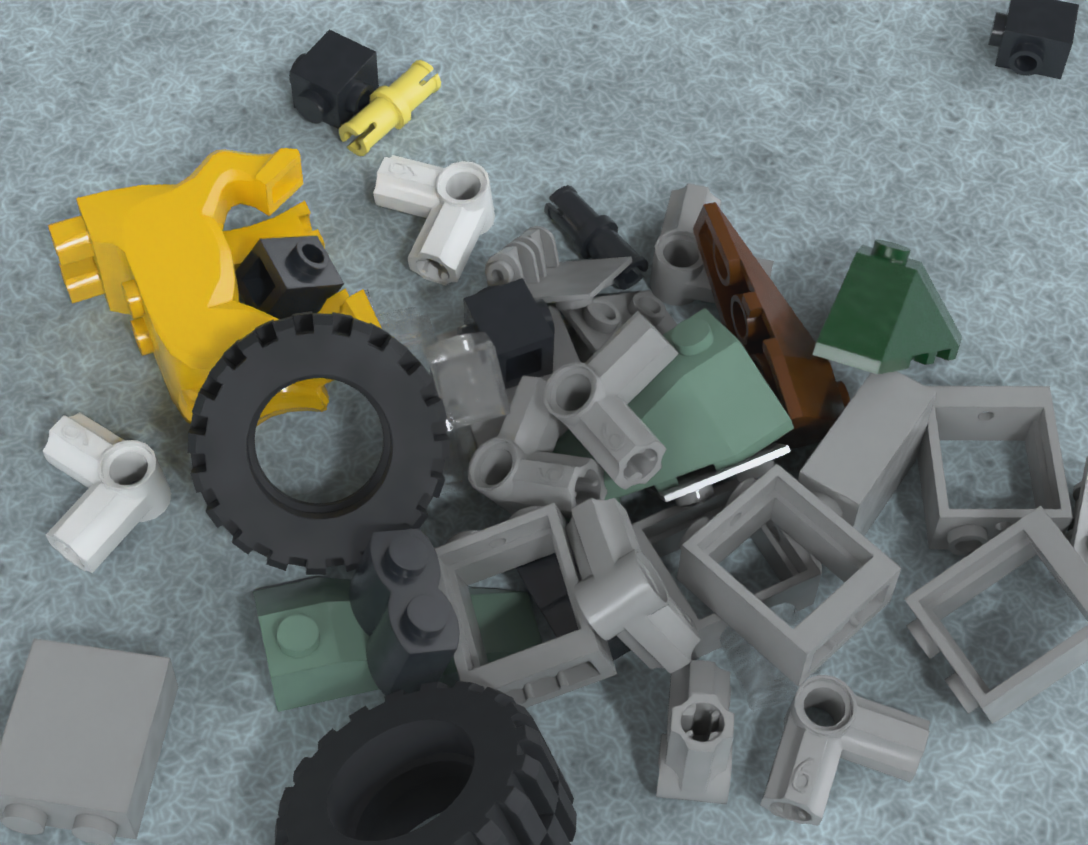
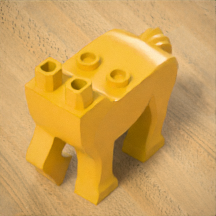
(174, 267)

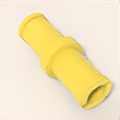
(390, 107)

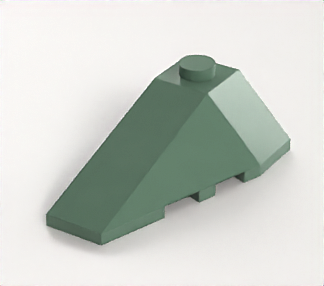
(701, 407)
(320, 648)

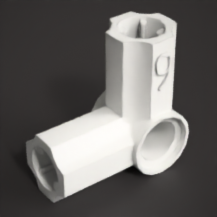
(453, 201)
(110, 504)

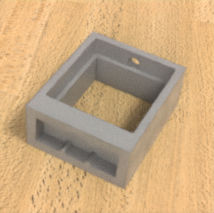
(1008, 415)
(779, 497)
(792, 564)
(976, 572)
(543, 669)

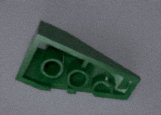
(887, 314)

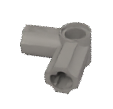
(677, 265)
(596, 395)
(519, 463)
(623, 589)
(698, 735)
(811, 753)

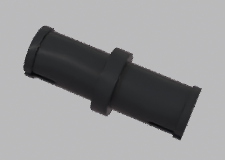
(594, 234)

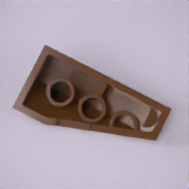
(769, 331)

